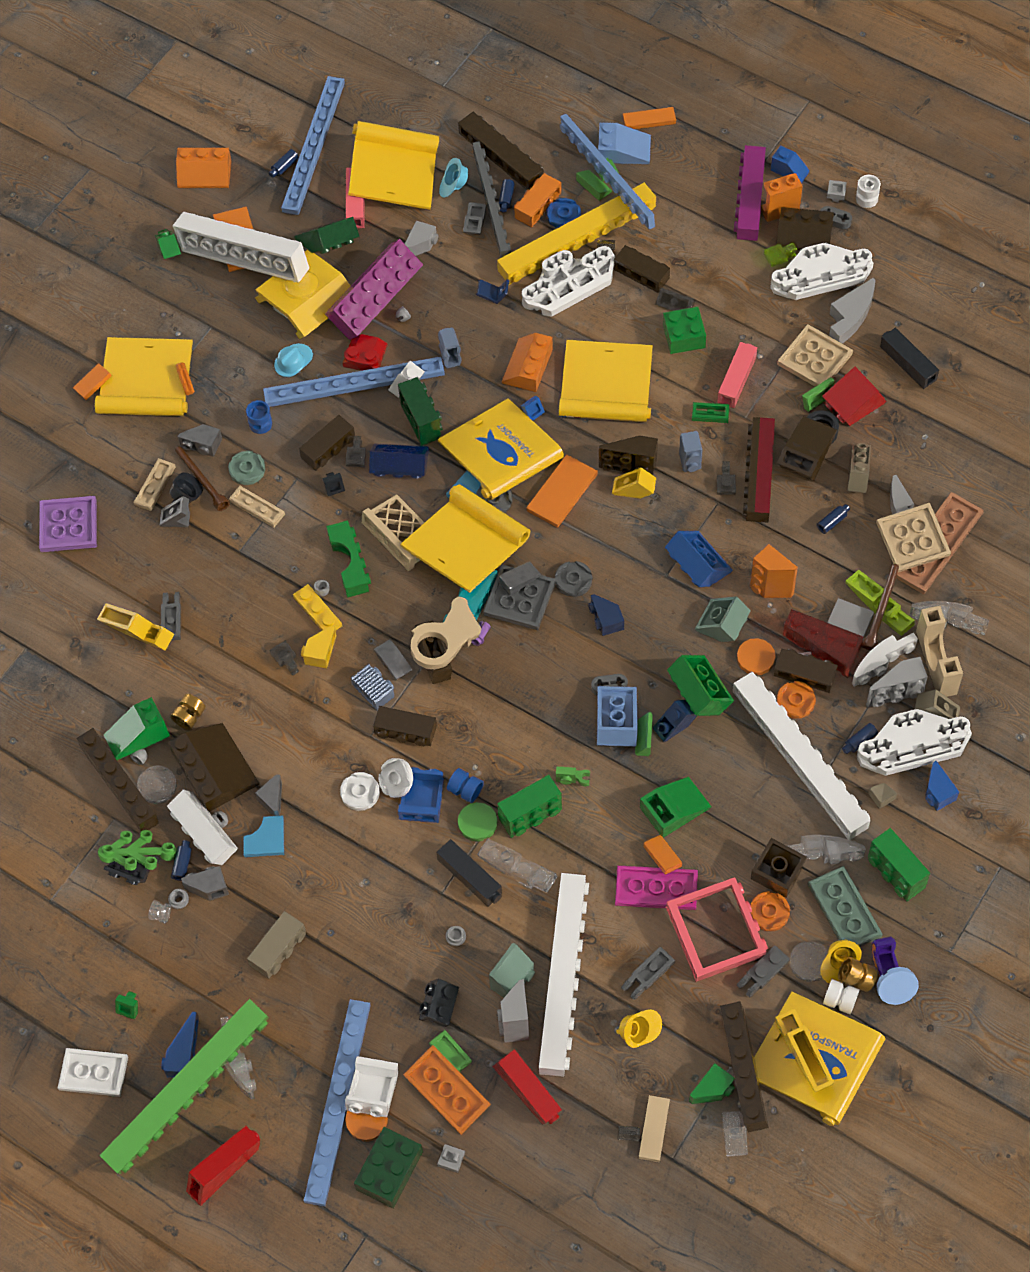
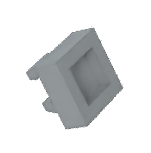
(836, 190)
(451, 1158)

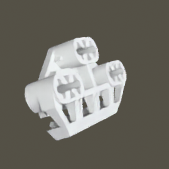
(816, 266)
(564, 273)
(918, 733)

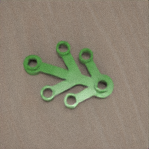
(135, 853)

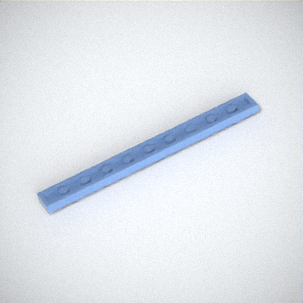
(313, 145)
(609, 174)
(347, 382)
(335, 1107)

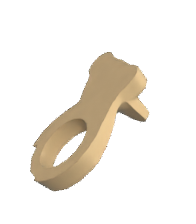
(456, 631)

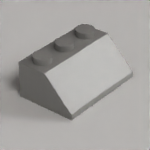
(513, 1015)

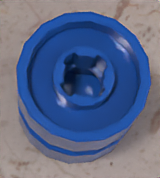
(259, 417)
(466, 786)

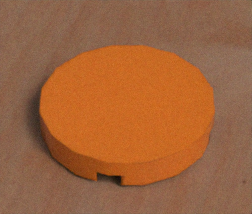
(756, 656)
(796, 699)
(770, 911)
(365, 1126)

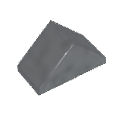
(270, 795)

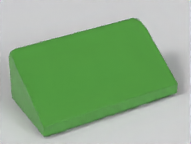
(593, 184)
(644, 732)

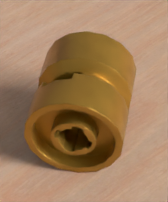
(189, 709)
(858, 974)

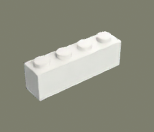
(201, 827)

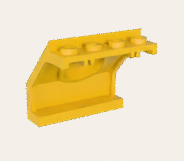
(310, 298)

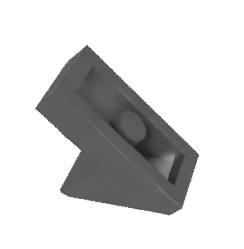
(176, 514)

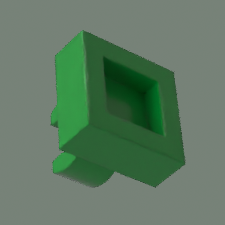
(127, 1005)

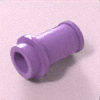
(480, 640)

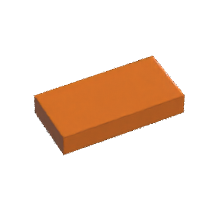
(92, 381)
(662, 854)

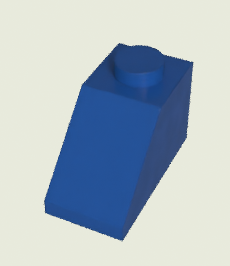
(788, 162)
(940, 788)

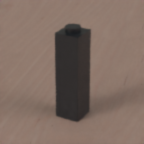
(909, 358)
(469, 873)

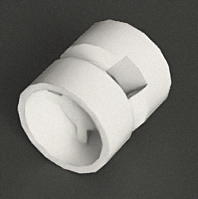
(868, 191)
(841, 996)

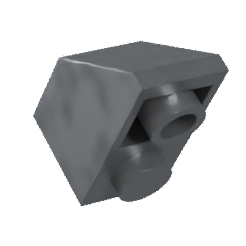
(201, 439)
(206, 884)

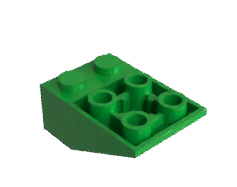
(673, 805)

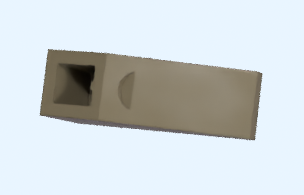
(859, 467)

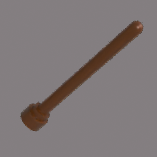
(220, 501)
(871, 640)

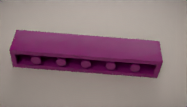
(751, 193)

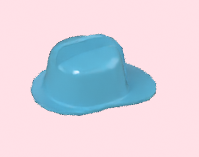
(454, 177)
(292, 359)

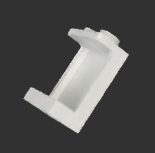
(372, 1087)

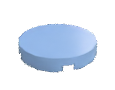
(897, 985)

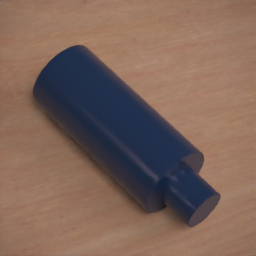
(283, 163)
(506, 195)
(832, 518)
(866, 733)
(181, 861)

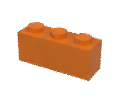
(537, 199)

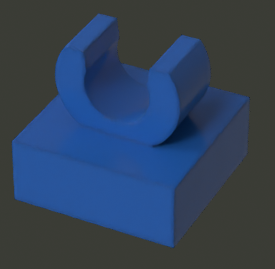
(533, 408)

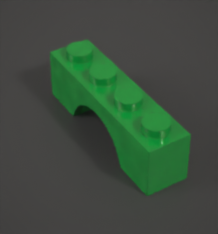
(353, 577)

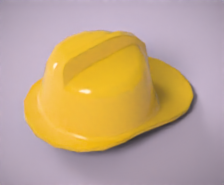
(836, 955)
(640, 1028)

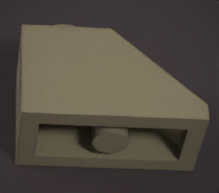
(937, 704)

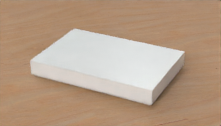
(93, 1072)

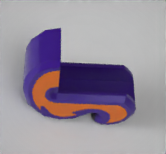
(884, 955)

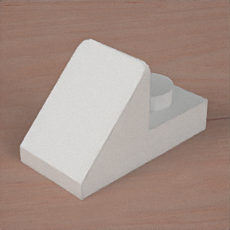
(409, 372)

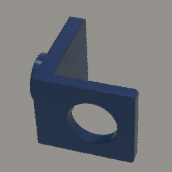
(491, 292)

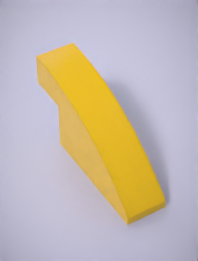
(135, 626)
(804, 1050)

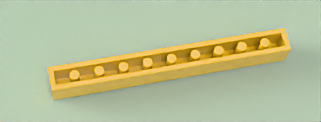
(571, 235)

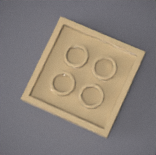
(814, 356)
(913, 537)

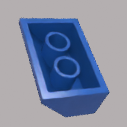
(697, 558)

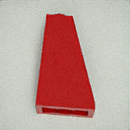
(527, 1087)
(221, 1165)

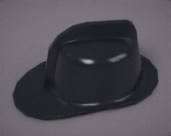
(187, 486)

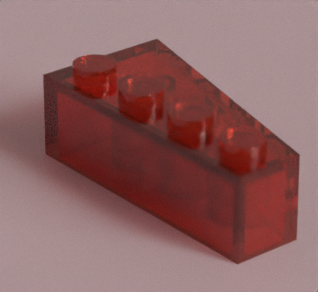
(824, 640)

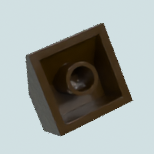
(778, 867)

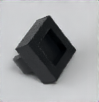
(333, 484)

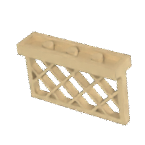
(387, 536)

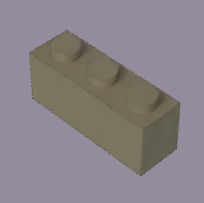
(277, 945)

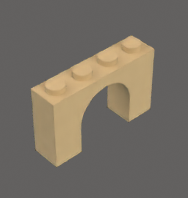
(944, 671)

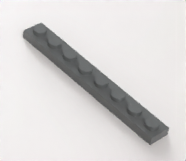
(490, 196)

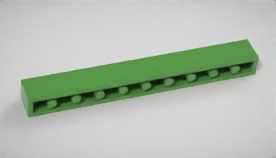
(184, 1086)

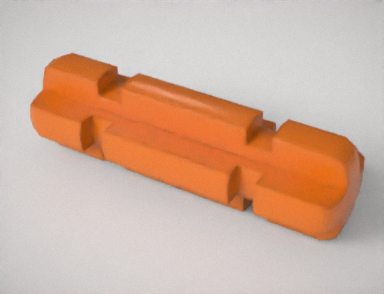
(184, 378)

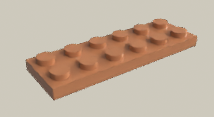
(956, 520)

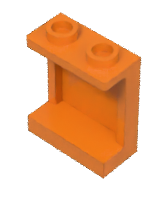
(781, 193)

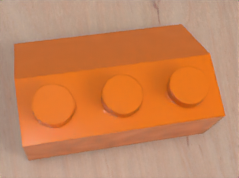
(203, 167)
(529, 361)
(773, 574)

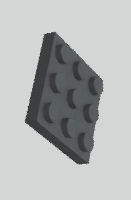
(523, 607)

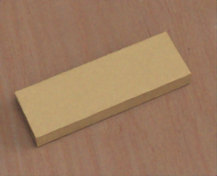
(154, 484)
(256, 506)
(654, 1128)

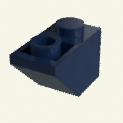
(607, 615)
(674, 720)

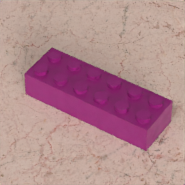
(374, 289)

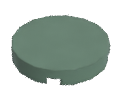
(246, 467)

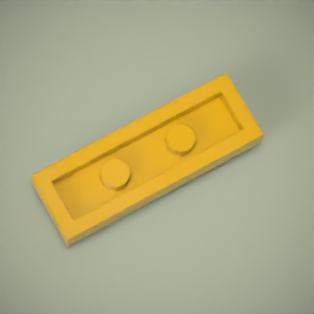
(316, 608)

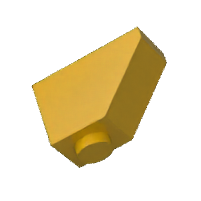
(634, 484)
(319, 648)

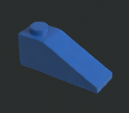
(182, 1047)

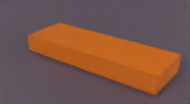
(650, 118)

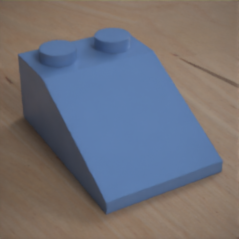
(624, 144)
(616, 716)

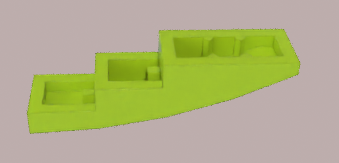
(871, 594)

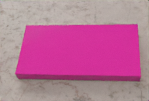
(653, 888)

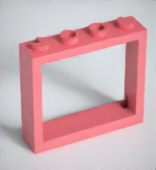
(686, 943)

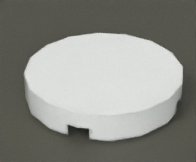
(396, 777)
(359, 791)

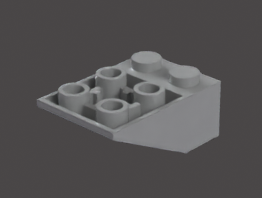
(901, 682)

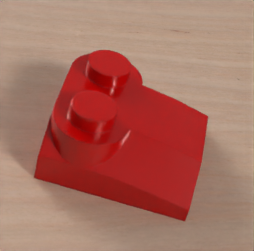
(364, 353)

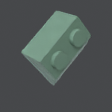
(723, 618)
(510, 969)

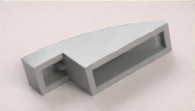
(851, 311)

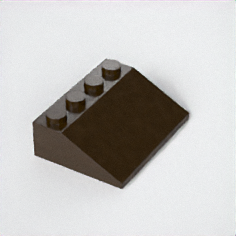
(213, 765)

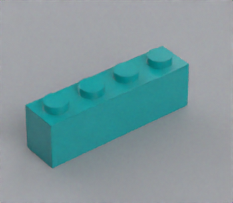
(479, 595)

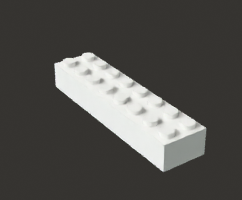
(241, 246)

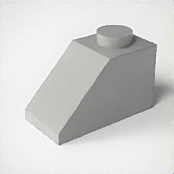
(421, 238)

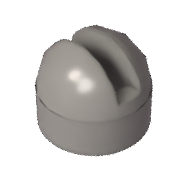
(403, 313)
(319, 588)
(139, 756)
(225, 819)

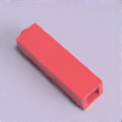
(354, 205)
(737, 374)

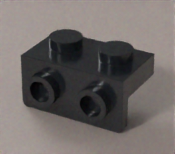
(133, 877)
(438, 1002)

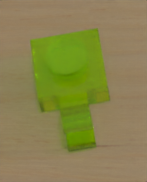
(778, 255)

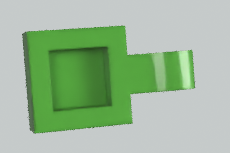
(570, 775)

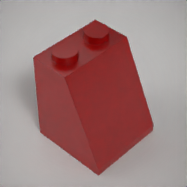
(853, 397)

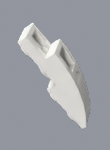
(878, 658)

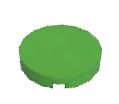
(477, 821)

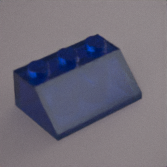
(398, 460)

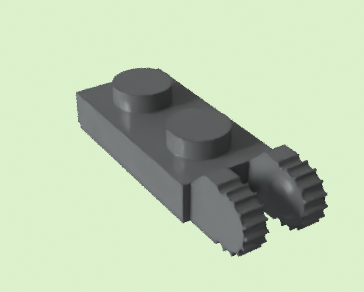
(171, 615)
(764, 970)
(649, 972)

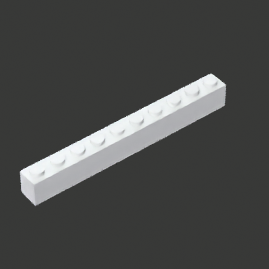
(801, 755)
(562, 975)

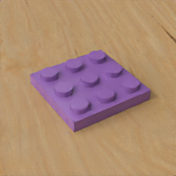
(68, 524)

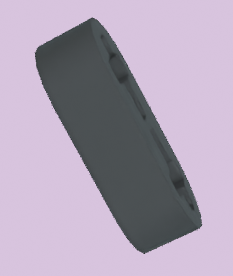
(838, 216)
(608, 680)

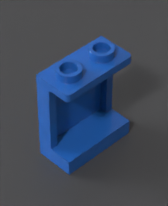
(424, 797)

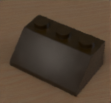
(804, 227)

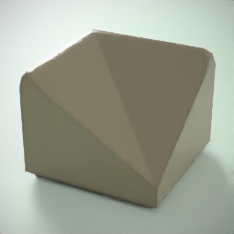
(882, 794)

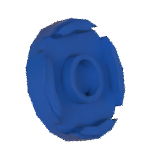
(562, 212)

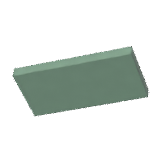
(844, 907)

